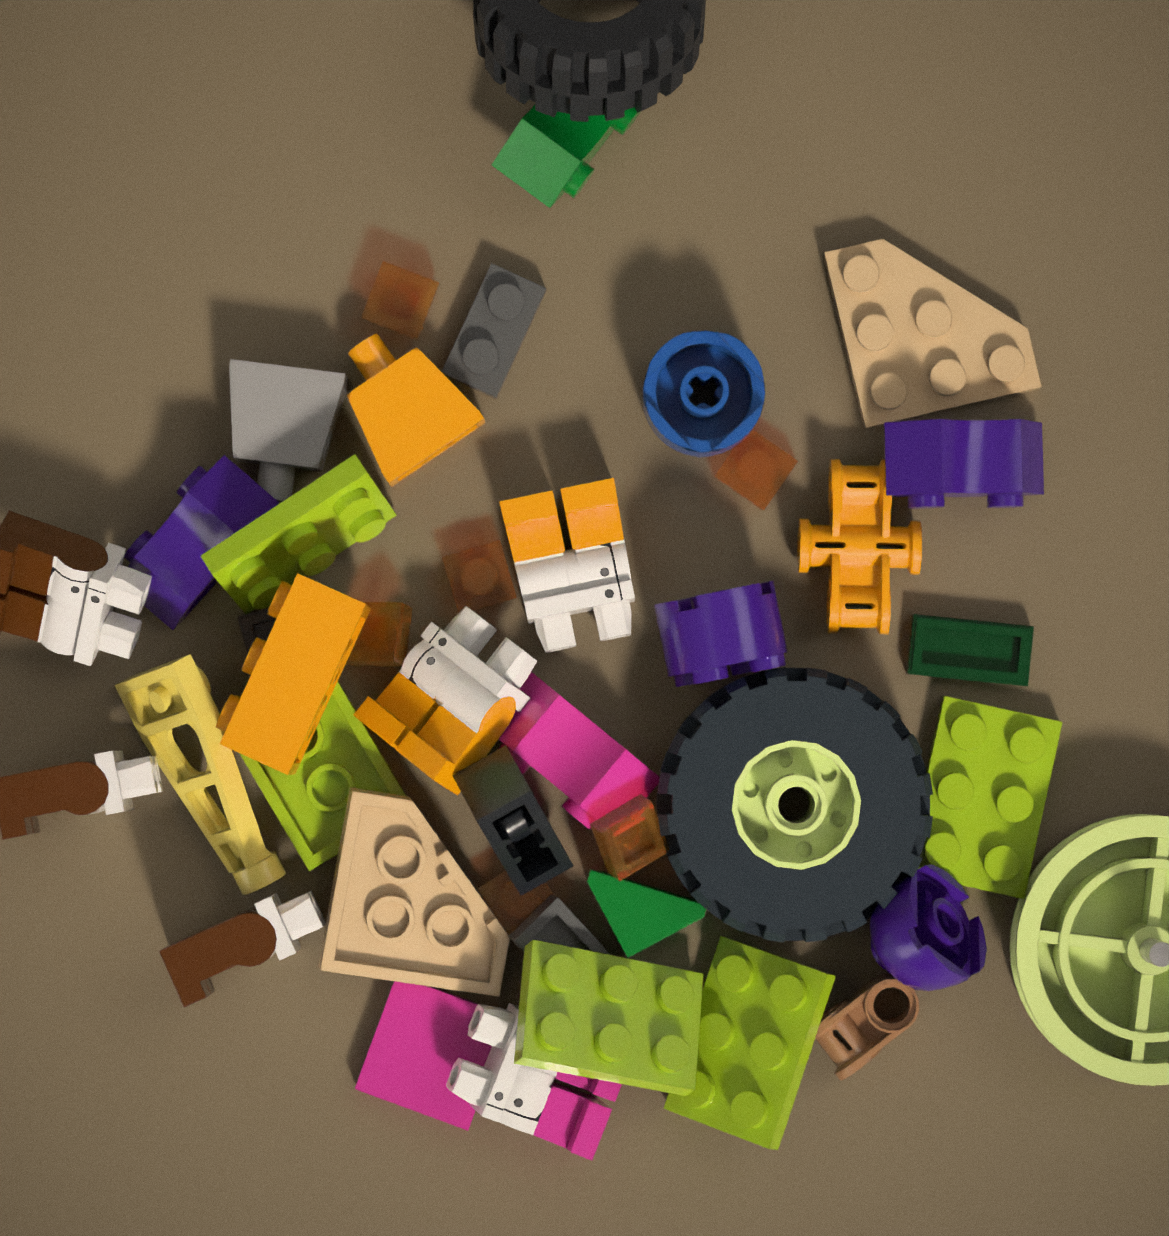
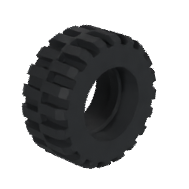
(589, 64)

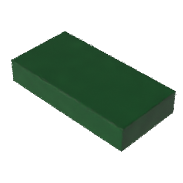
(970, 650)

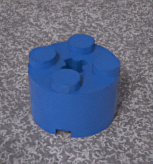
(703, 358)

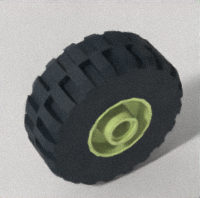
(861, 818)

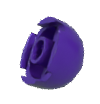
(926, 932)

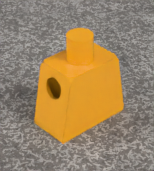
(407, 408)

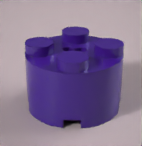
(720, 630)

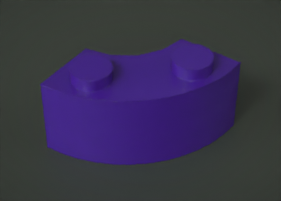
(964, 460)
(211, 510)

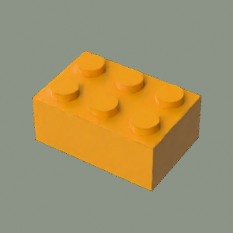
(292, 673)

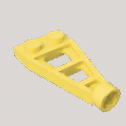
(178, 696)

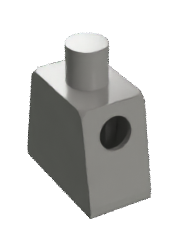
(283, 419)

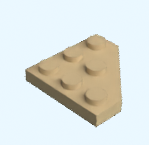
(920, 338)
(406, 905)

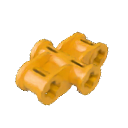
(858, 570)

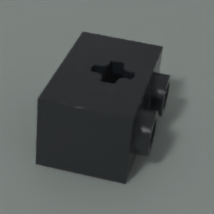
(512, 820)

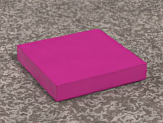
(416, 1048)

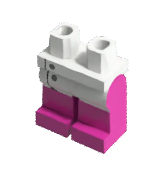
(527, 1095)

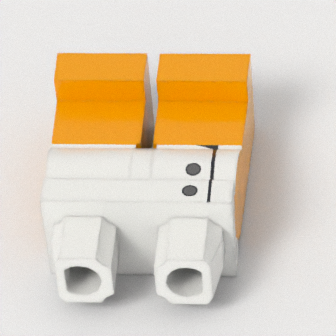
(573, 580)
(447, 701)

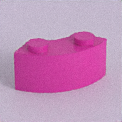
(574, 754)

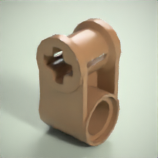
(862, 1026)

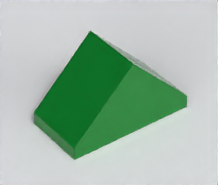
(640, 912)

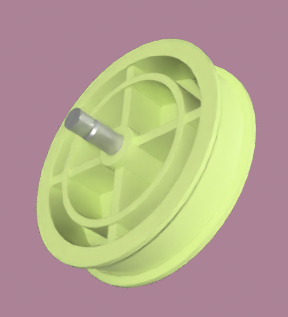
(1097, 948)

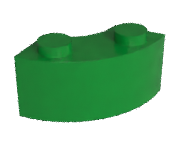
(554, 153)

